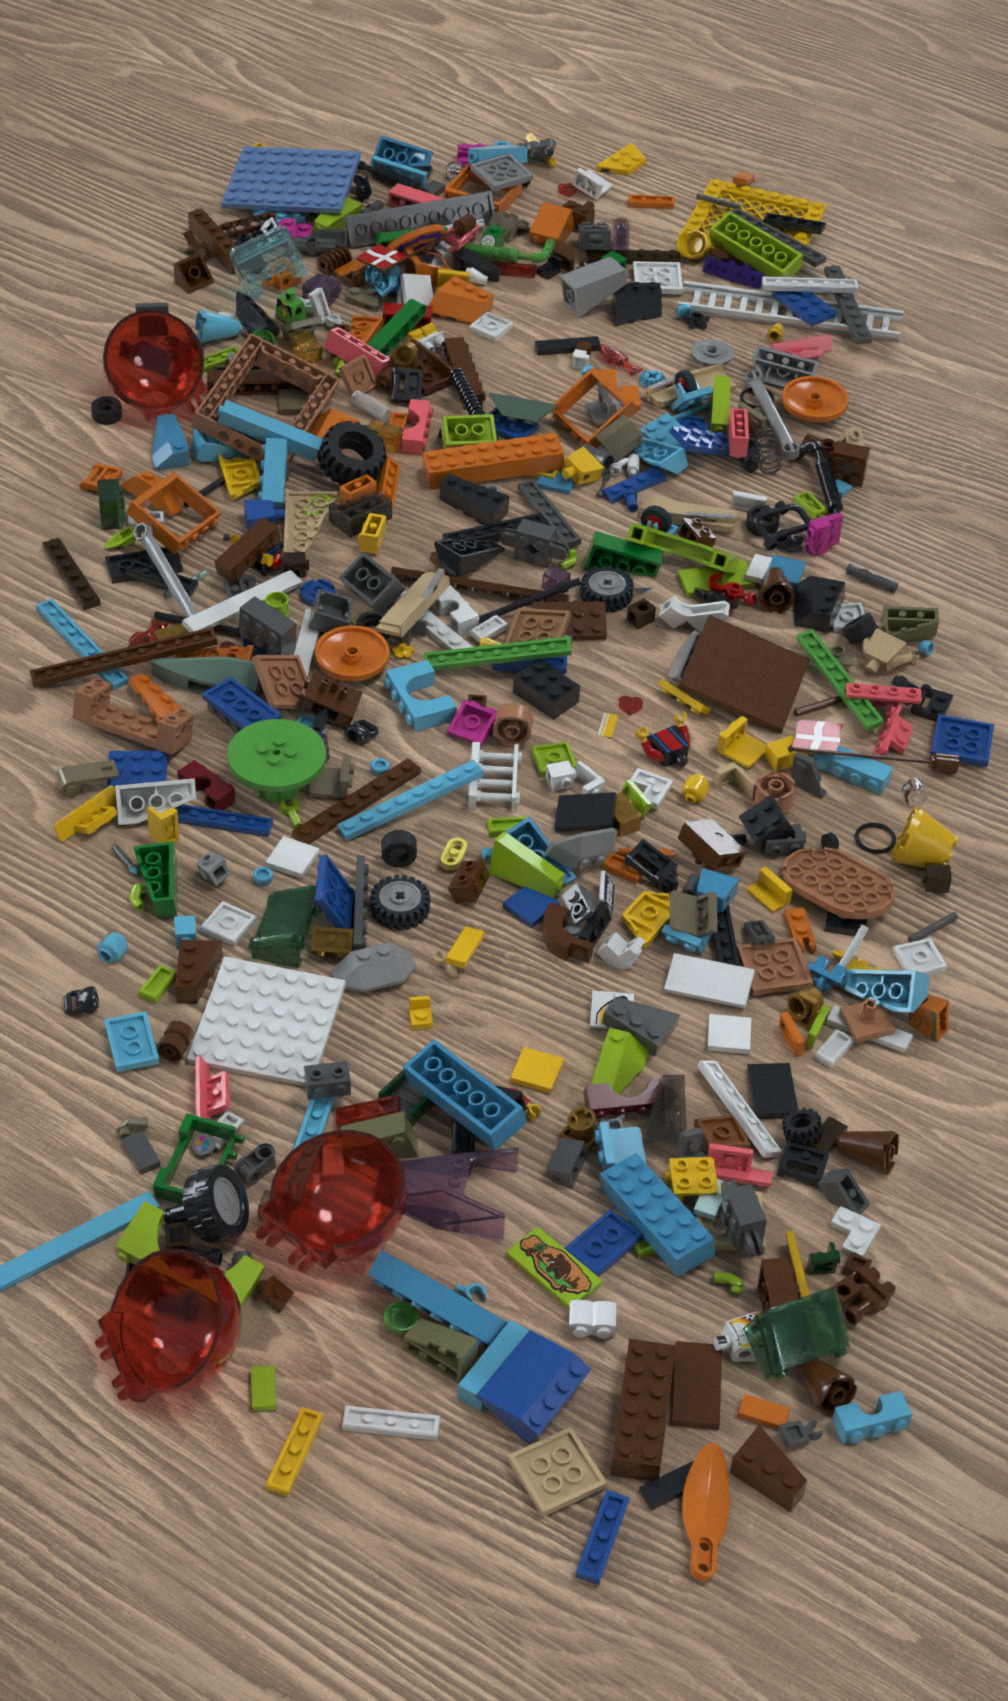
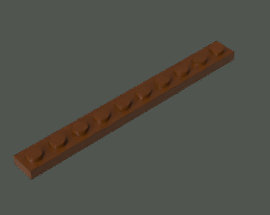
(488, 587)
(123, 657)

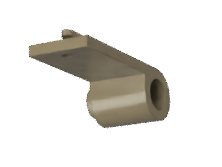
(72, 776)

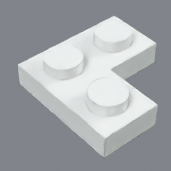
(654, 786)
(859, 1228)

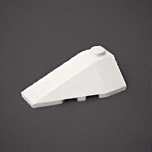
(136, 798)

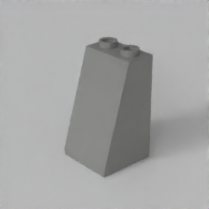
(592, 284)

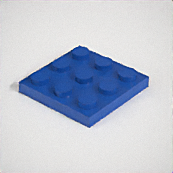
(964, 738)
(139, 767)
(334, 894)

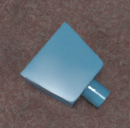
(723, 885)

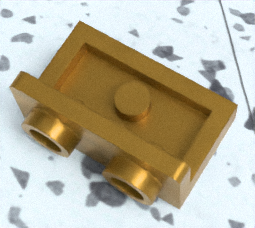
(332, 941)

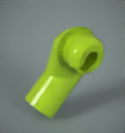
(338, 362)
(570, 561)
(134, 896)
(730, 1279)

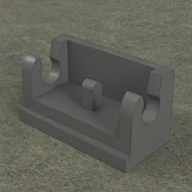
(567, 1162)

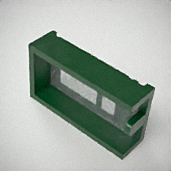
(412, 1100)

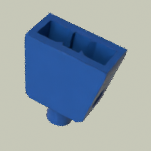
(258, 509)

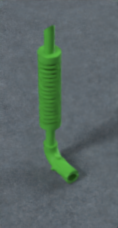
(510, 254)

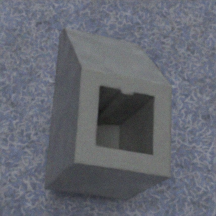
(579, 902)

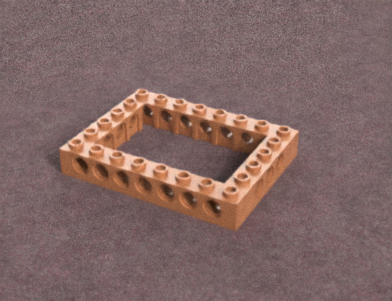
(278, 362)

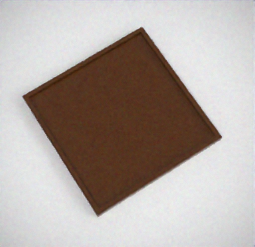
(744, 673)

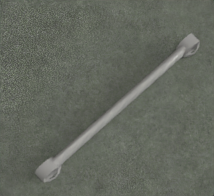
(754, 379)
(164, 569)

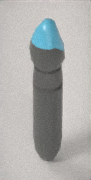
(125, 859)

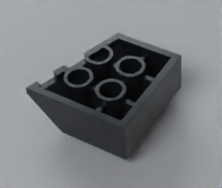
(637, 302)
(818, 602)

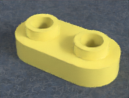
(453, 854)

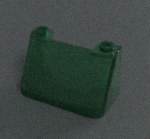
(285, 926)
(798, 1333)

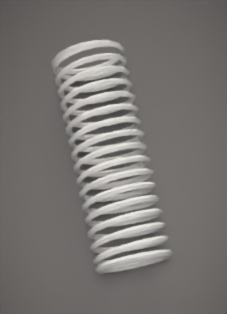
(377, 405)

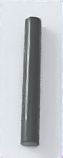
(718, 201)
(933, 927)

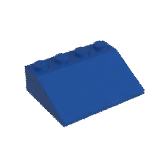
(532, 1385)

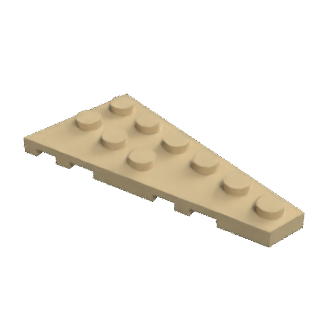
(302, 528)

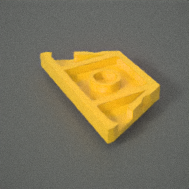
(624, 161)
(239, 475)
(648, 915)

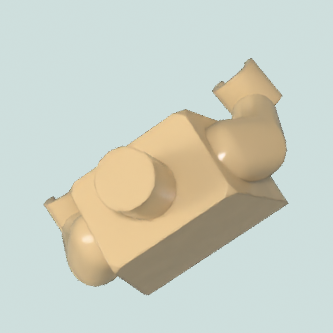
(886, 652)

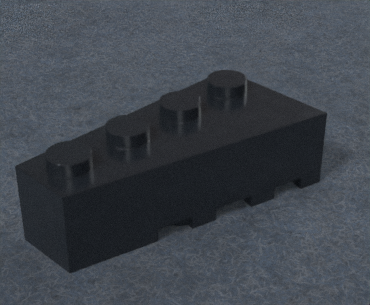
(474, 500)

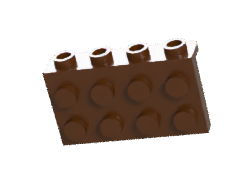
(434, 370)
(586, 620)

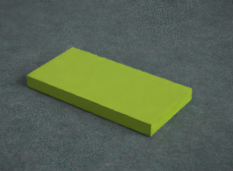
(700, 576)

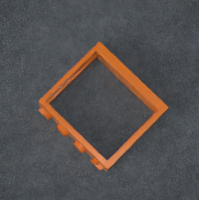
(465, 175)
(577, 391)
(188, 495)

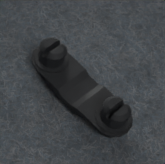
(751, 461)

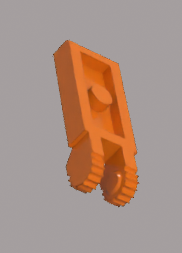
(800, 928)

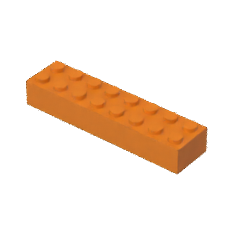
(495, 459)

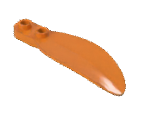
(706, 1509)

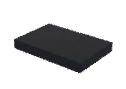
(585, 811)
(772, 1089)

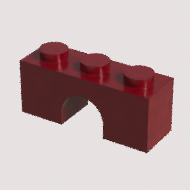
(217, 792)

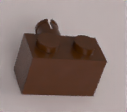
(580, 212)

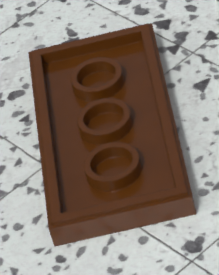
(696, 1385)

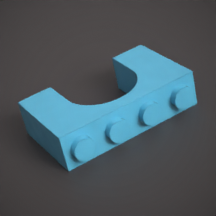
(418, 713)

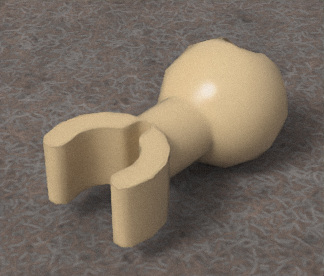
(451, 971)

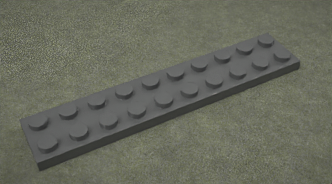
(365, 226)

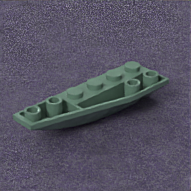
(206, 672)

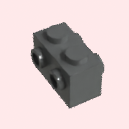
(327, 1080)

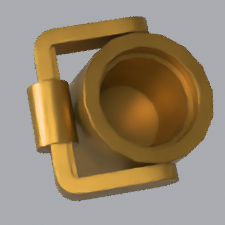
(404, 355)
(804, 1004)
(581, 1126)

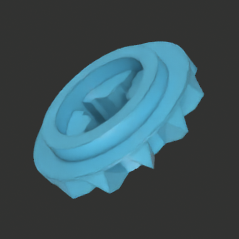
(650, 377)

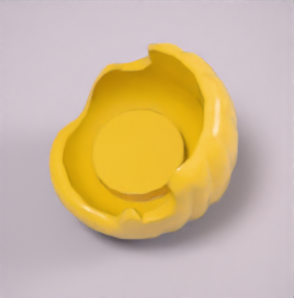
(693, 244)

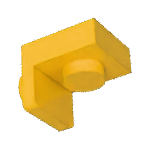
(420, 1013)

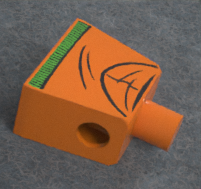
(931, 1017)

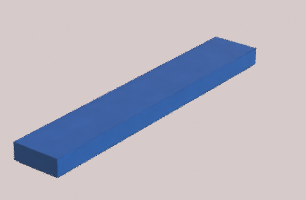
(224, 820)

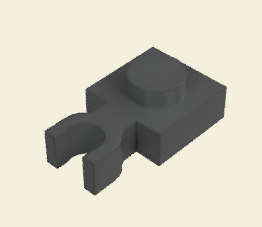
(796, 1435)

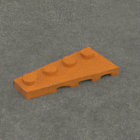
(365, 327)
(234, 652)
(153, 696)

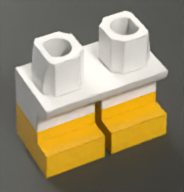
(428, 337)

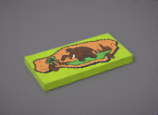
(553, 1267)

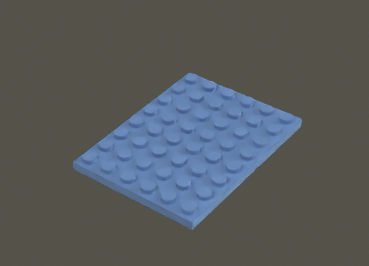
(291, 179)

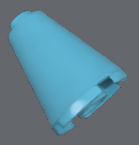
(215, 326)

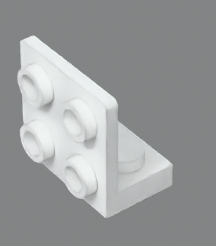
(590, 183)

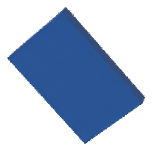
(512, 429)
(604, 1242)

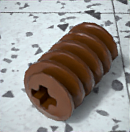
(333, 259)

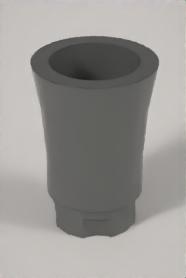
(604, 457)

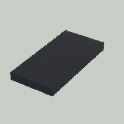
(119, 563)

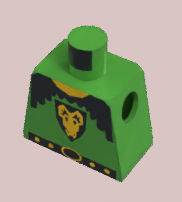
(290, 308)

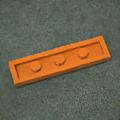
(389, 479)

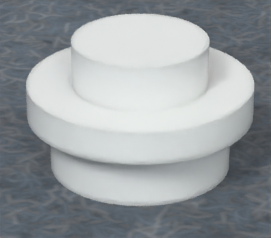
(333, 318)

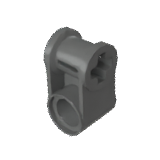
(256, 1163)

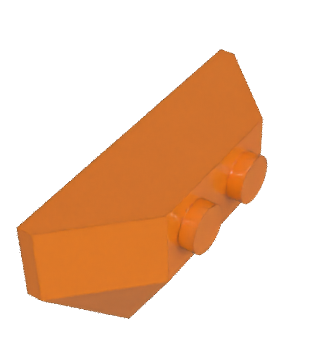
(169, 502)

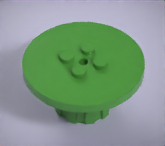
(276, 758)

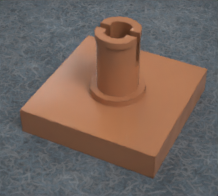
(358, 375)
(867, 1020)

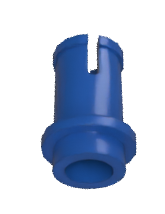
(631, 500)

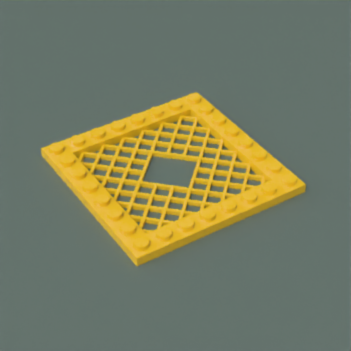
(720, 189)

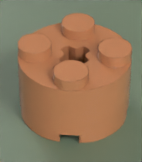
(513, 724)
(780, 786)

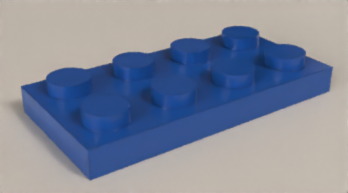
(806, 306)
(702, 441)
(239, 703)

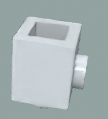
(560, 775)

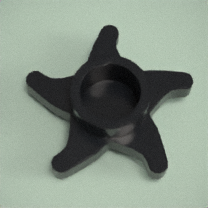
(696, 319)

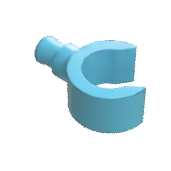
(472, 1288)

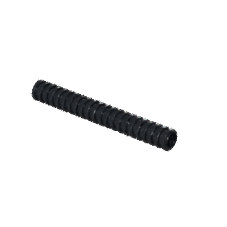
(466, 392)

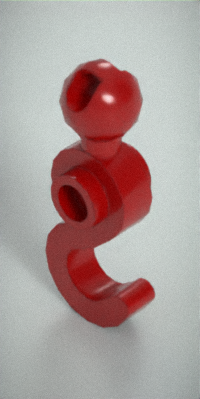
(732, 590)

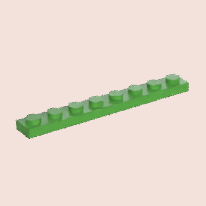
(499, 653)
(838, 678)

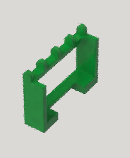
(187, 1128)

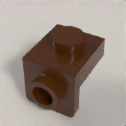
(354, 279)
(273, 1292)

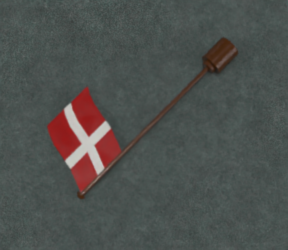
(386, 258)
(825, 739)

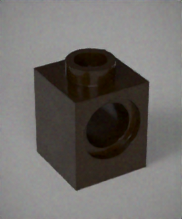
(641, 613)

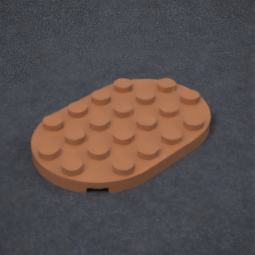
(839, 883)

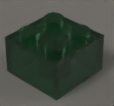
(111, 504)

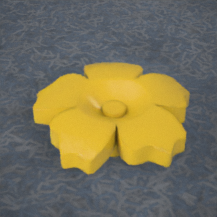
(403, 651)

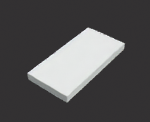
(709, 980)

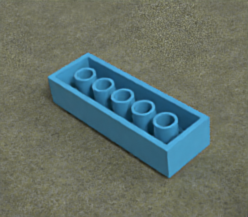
(465, 1094)
(657, 1214)
(436, 1298)

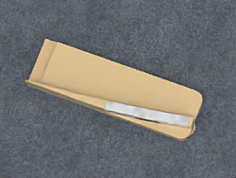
(664, 392)
(724, 518)
(413, 603)

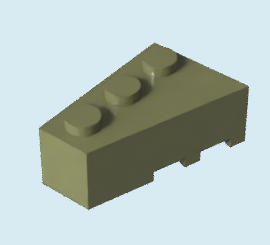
(910, 622)
(392, 1129)
(442, 1349)

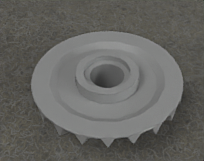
(712, 352)

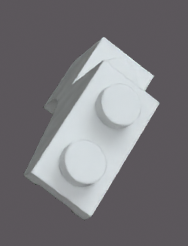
(678, 613)

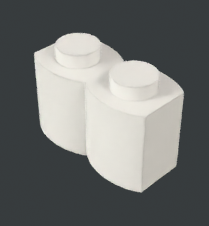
(592, 1318)

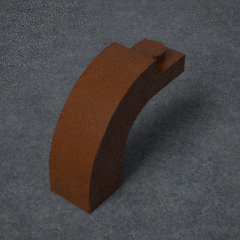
(558, 940)

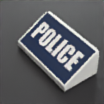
(607, 891)

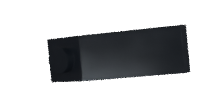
(468, 258)

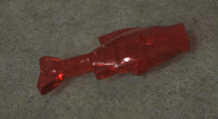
(618, 358)
(146, 636)

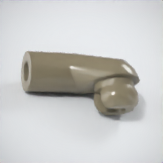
(129, 1124)

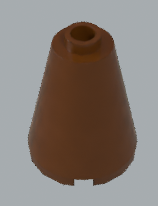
(776, 592)
(870, 1148)
(826, 1385)

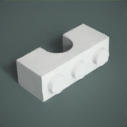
(461, 614)

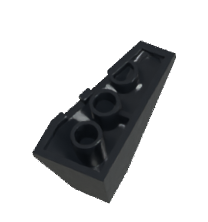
(465, 556)

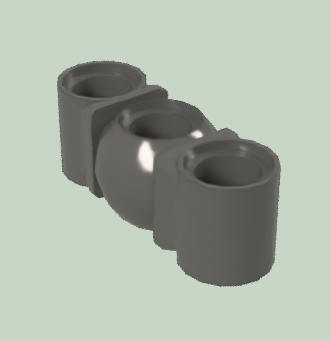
(540, 147)

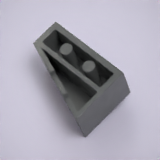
(646, 1023)

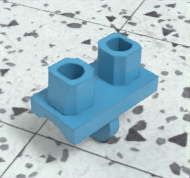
(835, 977)

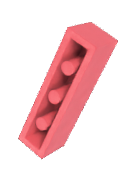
(403, 195)
(349, 347)
(738, 432)

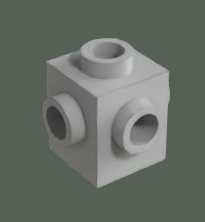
(213, 868)

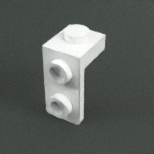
(593, 782)

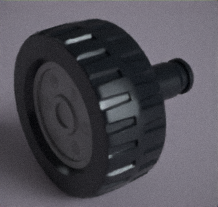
(212, 1204)

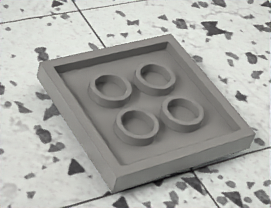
(501, 172)

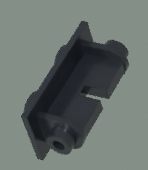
(363, 187)

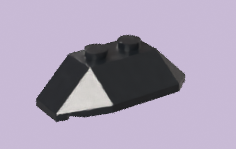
(253, 316)

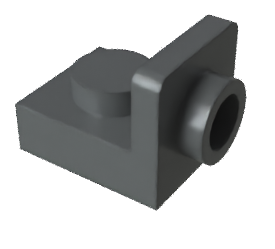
(691, 1143)

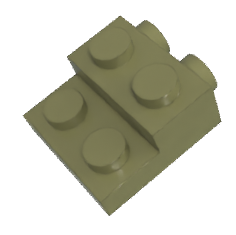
(295, 327)

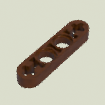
(246, 223)

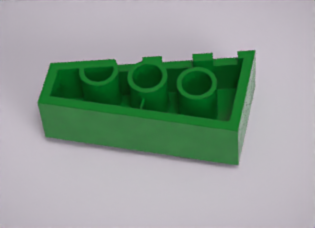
(622, 554)
(159, 874)

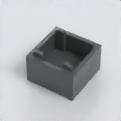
(329, 611)

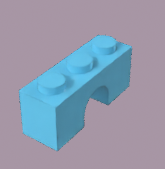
(856, 1425)

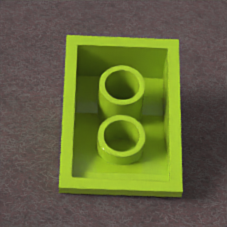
(467, 430)

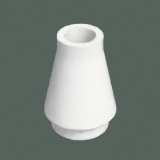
(477, 277)

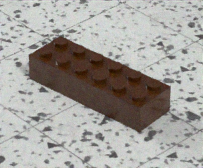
(643, 1410)

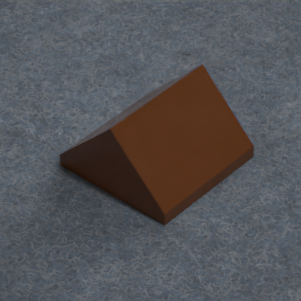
(192, 273)

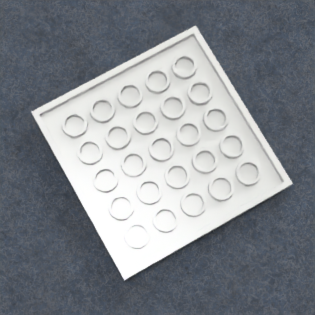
(266, 1021)

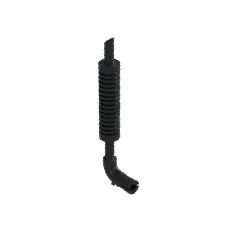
(390, 177)
(824, 474)

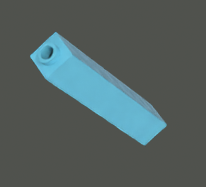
(265, 427)

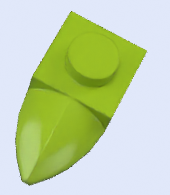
(124, 537)

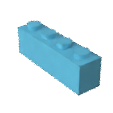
(274, 471)
(857, 770)
(489, 1363)

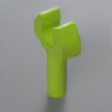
(291, 811)

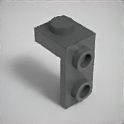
(786, 846)

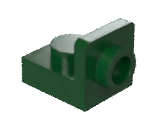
(824, 1262)

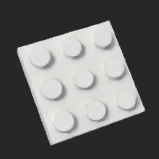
(665, 273)

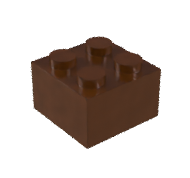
(850, 463)

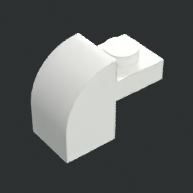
(618, 952)

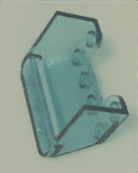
(265, 257)

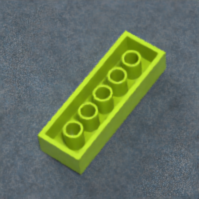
(755, 247)

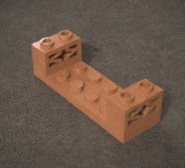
(167, 735)

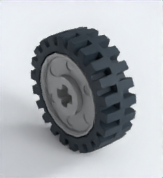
(607, 586)
(400, 902)

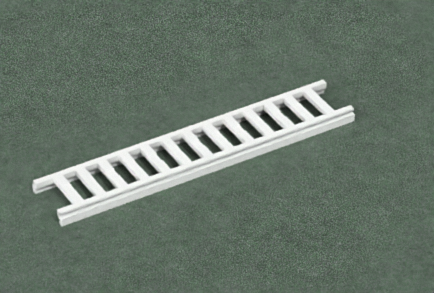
(766, 297)

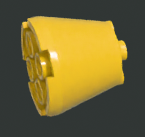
(923, 841)

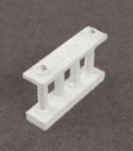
(476, 795)

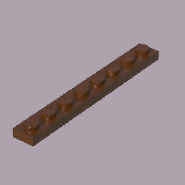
(356, 802)

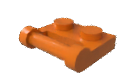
(105, 472)

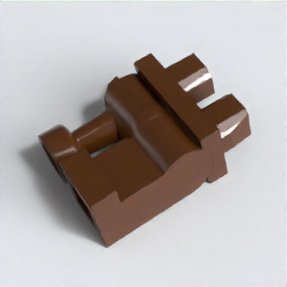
(865, 1288)

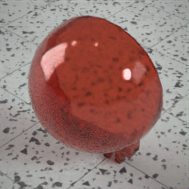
(154, 363)
(335, 1199)
(170, 1325)

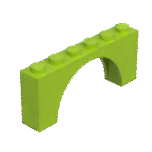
(683, 547)
(141, 1240)

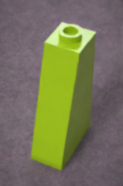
(337, 221)
(720, 404)
(524, 867)

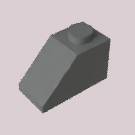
(843, 1190)

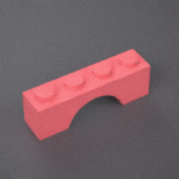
(415, 438)

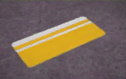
(608, 725)

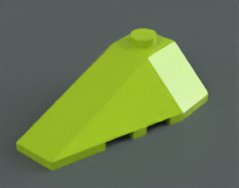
(620, 1060)

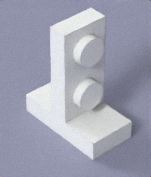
(317, 304)

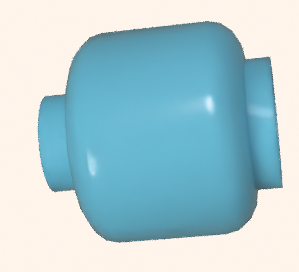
(112, 947)

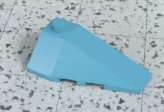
(207, 448)
(662, 455)
(892, 989)

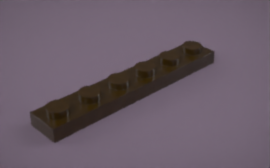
(637, 255)
(71, 573)

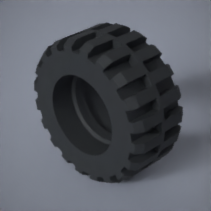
(356, 438)

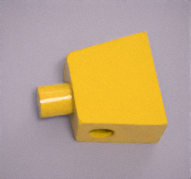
(582, 467)

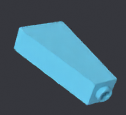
(484, 153)

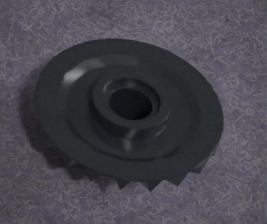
(712, 596)

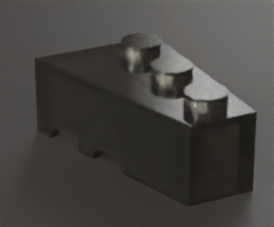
(352, 515)
(668, 1111)

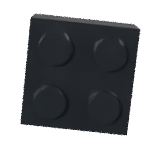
(766, 822)

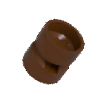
(175, 1040)

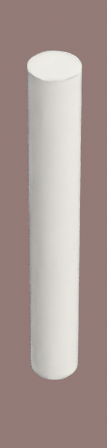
(853, 946)

